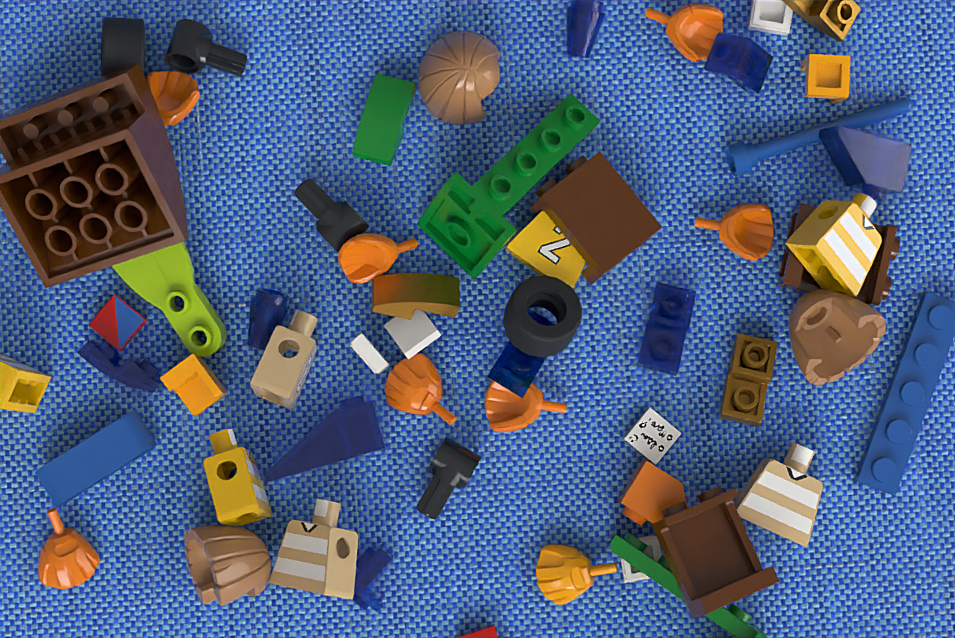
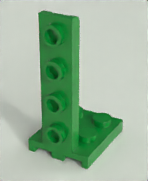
(470, 218)
(632, 551)

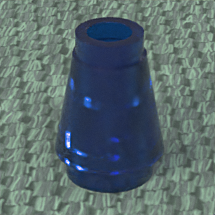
(582, 26)
(267, 311)

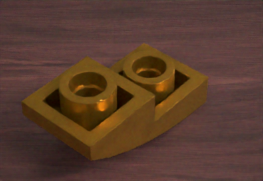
(828, 16)
(405, 292)
(748, 380)

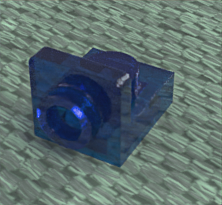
(739, 60)

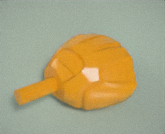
(567, 573)

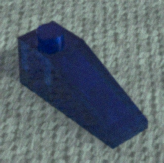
(338, 437)

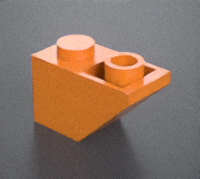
(649, 493)

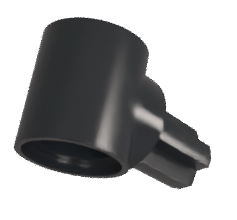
(193, 48)
(335, 221)
(451, 469)

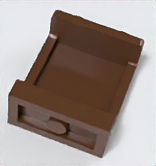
(596, 214)
(876, 284)
(711, 552)

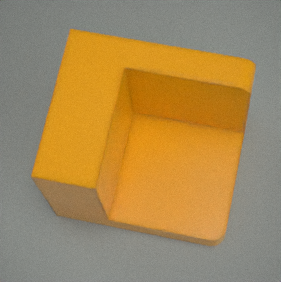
(827, 77)
(194, 384)

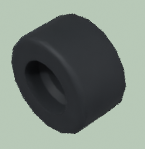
(122, 43)
(555, 297)

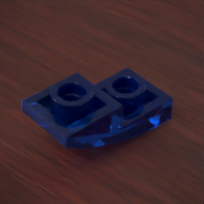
(666, 328)
(515, 368)
(132, 373)

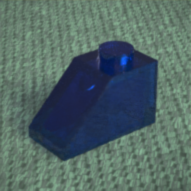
(867, 160)

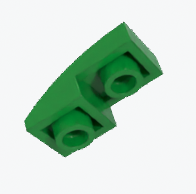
(383, 119)

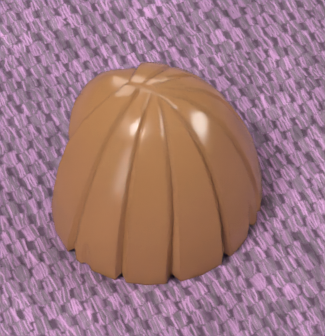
(458, 76)
(832, 334)
(226, 562)

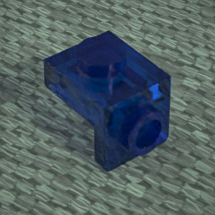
(369, 565)

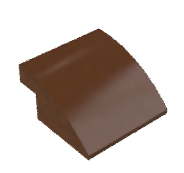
(90, 177)

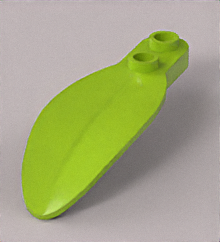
(169, 274)

